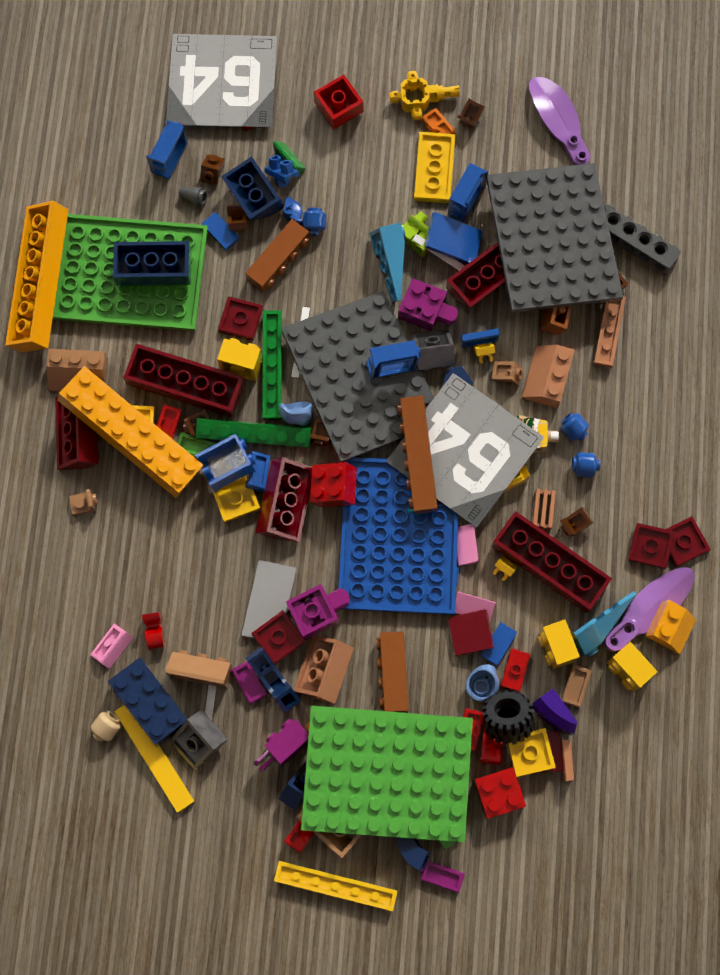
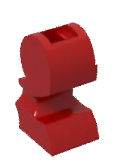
(154, 631)

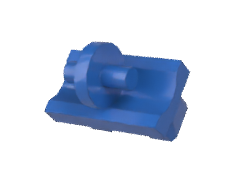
(281, 170)

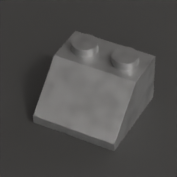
(435, 349)
(198, 739)

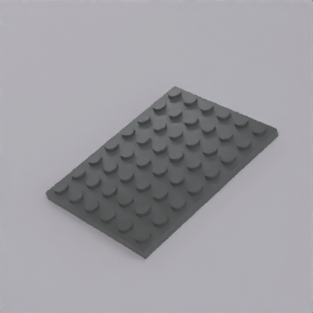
(553, 238)
(332, 362)

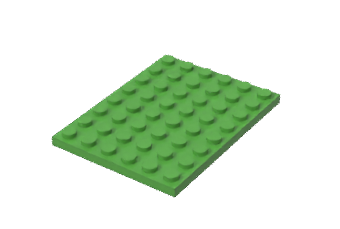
(87, 283)
(387, 774)

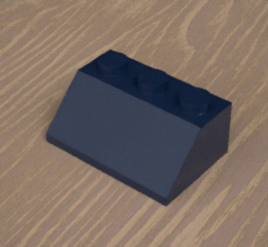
(253, 190)

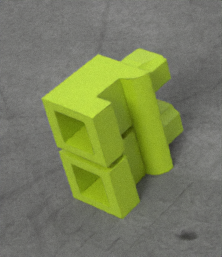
(414, 226)

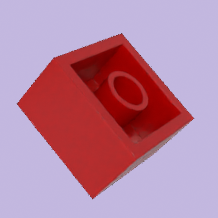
(338, 101)
(333, 485)
(499, 793)

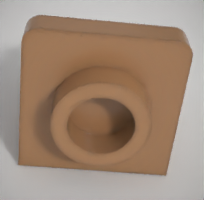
(507, 372)
(83, 503)

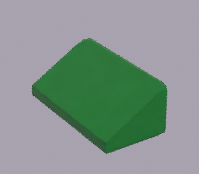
(286, 154)

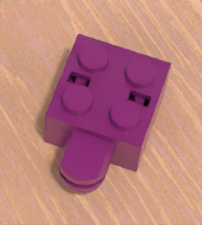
(425, 305)
(319, 611)
(284, 744)

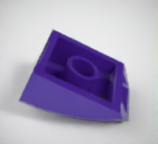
(555, 712)

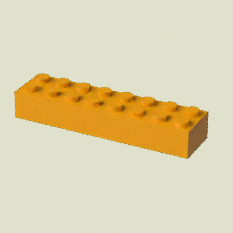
(37, 277)
(129, 432)

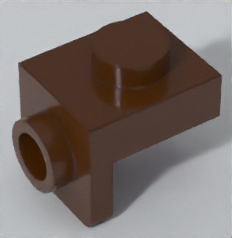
(471, 113)
(211, 169)
(236, 218)
(191, 421)
(319, 436)
(576, 522)

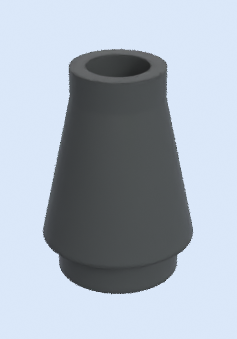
(195, 195)

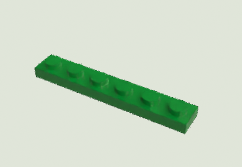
(272, 365)
(254, 432)

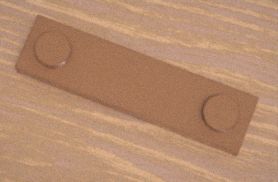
(609, 333)

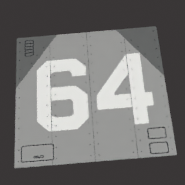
(222, 80)
(472, 448)

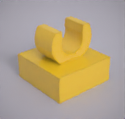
(484, 349)
(506, 566)

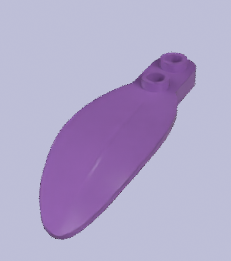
(559, 117)
(642, 609)

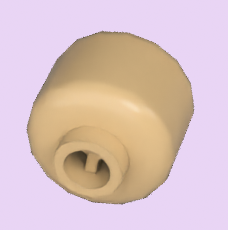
(105, 726)

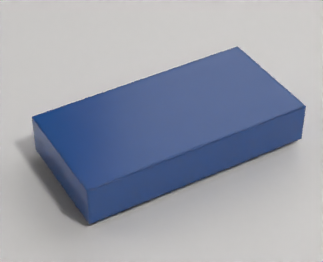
(220, 231)
(480, 337)
(258, 479)
(502, 639)

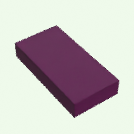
(249, 682)
(442, 876)

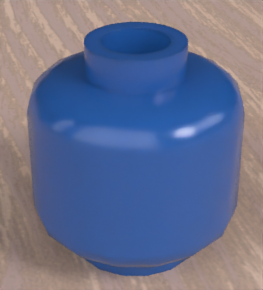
(314, 221)
(574, 427)
(585, 464)

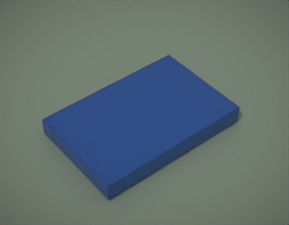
(453, 238)

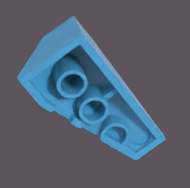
(389, 245)
(595, 631)

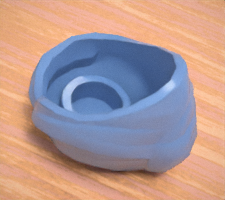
(296, 413)
(480, 688)

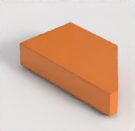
(437, 123)

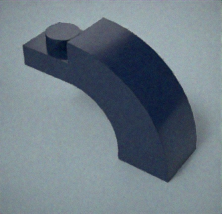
(273, 679)
(413, 852)

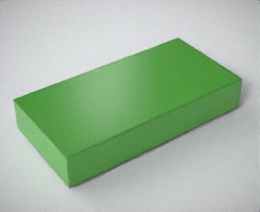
(192, 444)

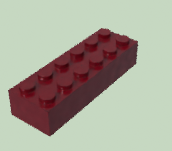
(184, 380)
(551, 562)

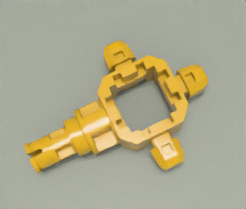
(431, 93)

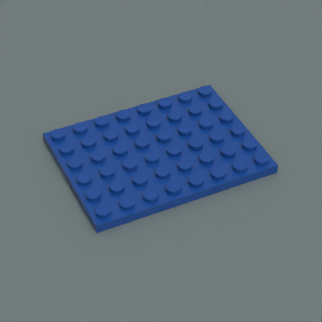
(389, 554)

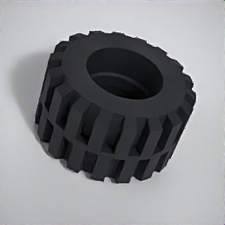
(508, 729)

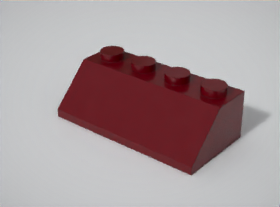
(477, 278)
(74, 440)
(282, 509)

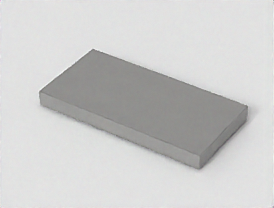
(269, 594)

